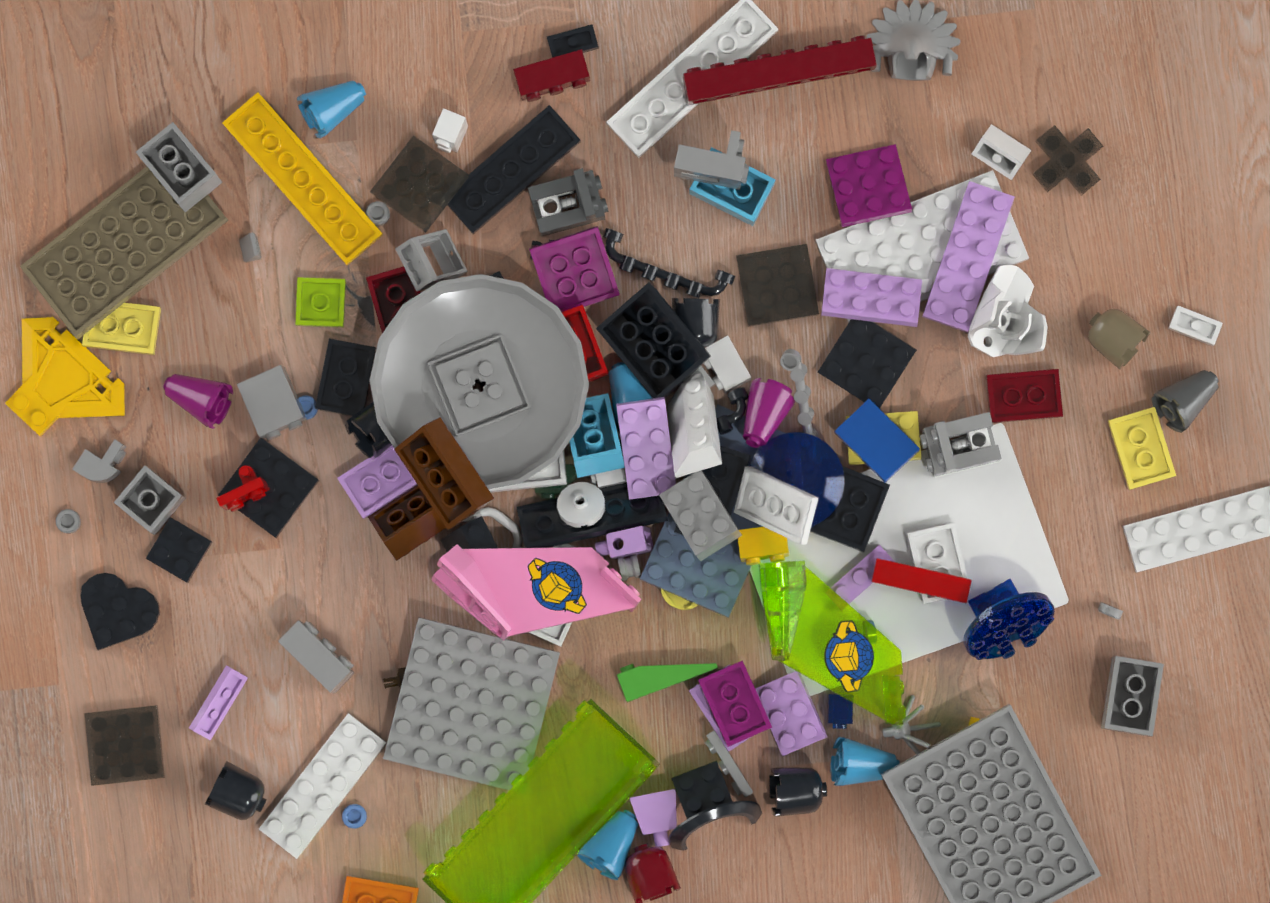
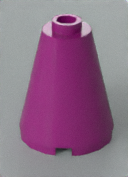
(200, 397)
(765, 410)

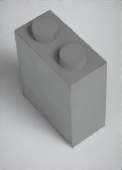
(272, 402)

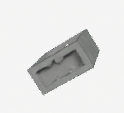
(418, 265)

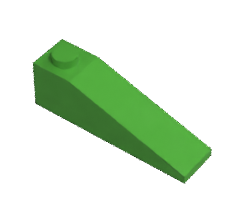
(650, 679)

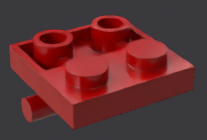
(252, 488)

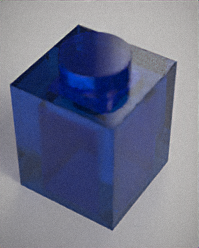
(839, 711)

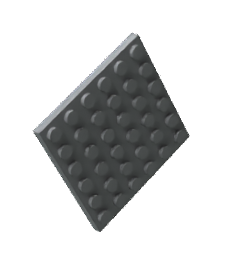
(470, 704)

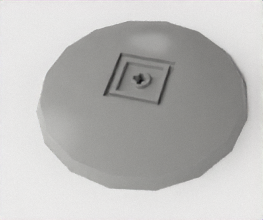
(491, 334)

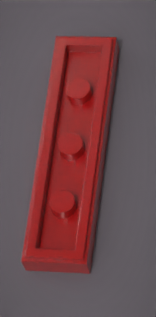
(921, 580)

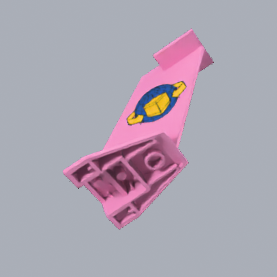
(532, 587)

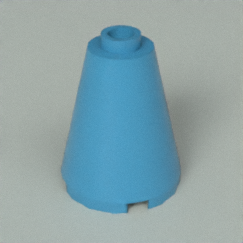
(330, 105)
(625, 388)
(859, 762)
(610, 845)

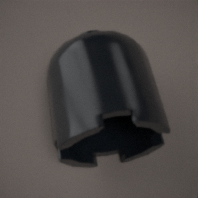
(699, 317)
(367, 431)
(796, 790)
(237, 793)

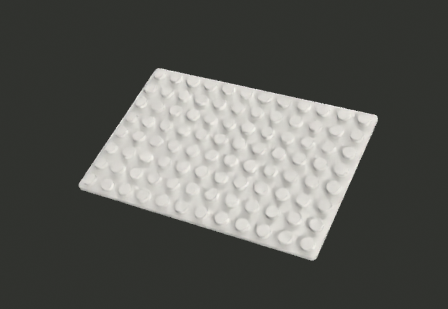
(995, 534)

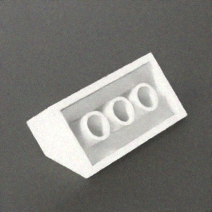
(693, 428)

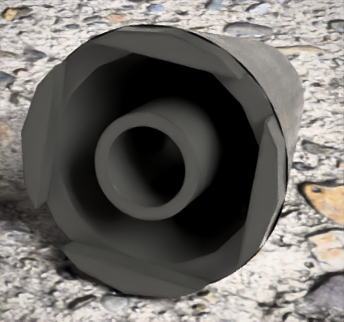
(1185, 399)

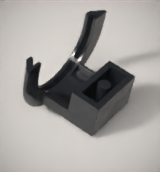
(706, 800)

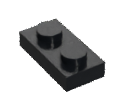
(573, 40)

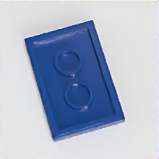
(877, 440)

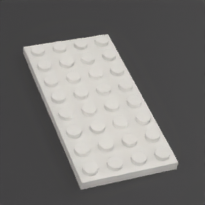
(914, 241)

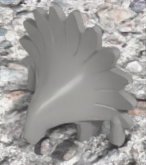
(914, 41)

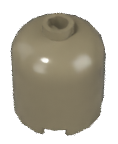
(1116, 336)

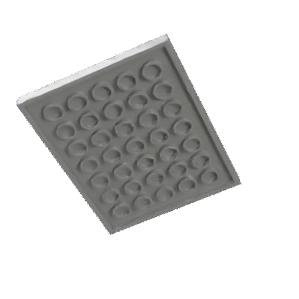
(991, 817)

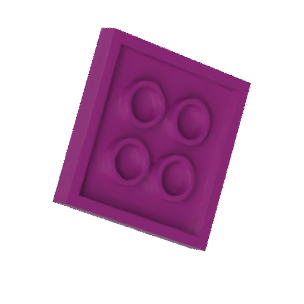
(868, 185)
(575, 270)

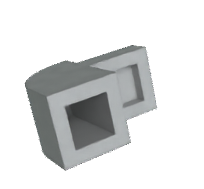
(102, 469)

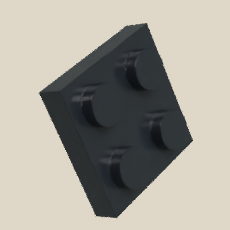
(179, 550)

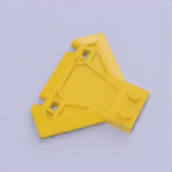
(61, 379)

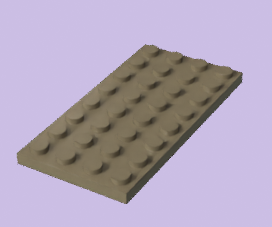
(118, 250)

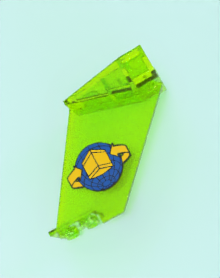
(830, 640)

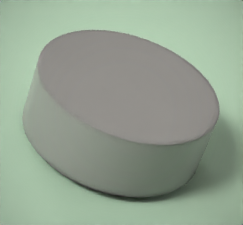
(378, 213)
(68, 521)
(1110, 610)

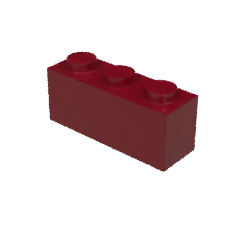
(552, 76)

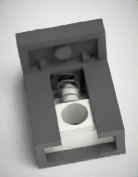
(586, 188)

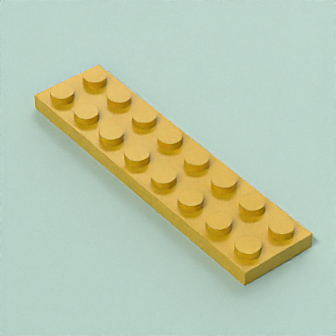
(302, 178)

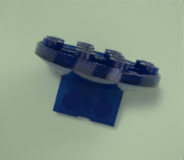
(805, 464)
(1006, 617)

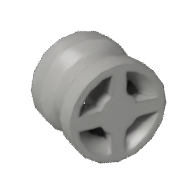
(629, 567)

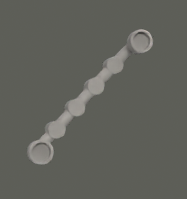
(792, 362)

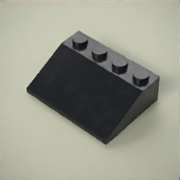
(653, 342)

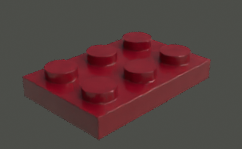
(1024, 396)

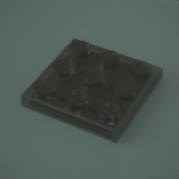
(419, 184)
(777, 285)
(124, 745)

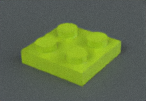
(320, 302)

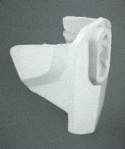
(1006, 317)

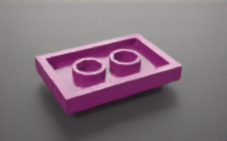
(735, 703)

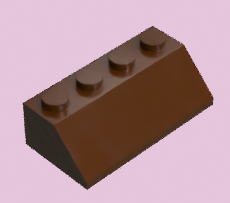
(443, 473)
(406, 522)

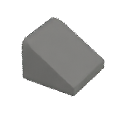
(250, 248)

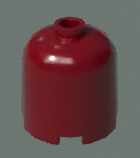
(650, 873)

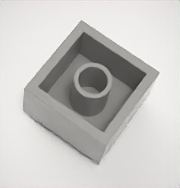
(149, 500)

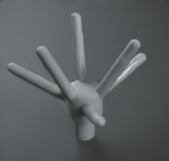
(903, 731)

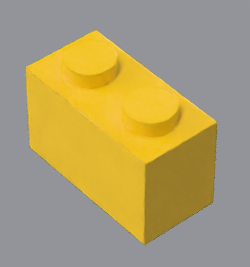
(762, 544)

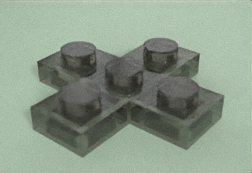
(1068, 160)

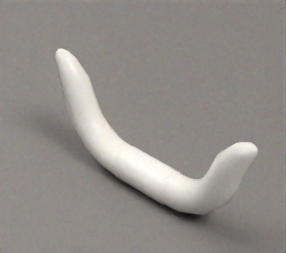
(502, 519)

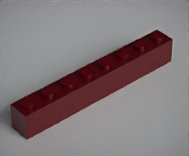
(779, 71)

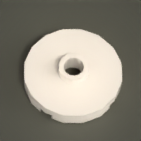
(581, 514)

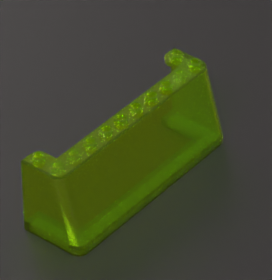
(545, 814)

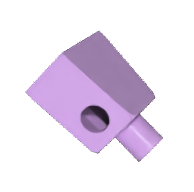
(636, 541)
(656, 814)

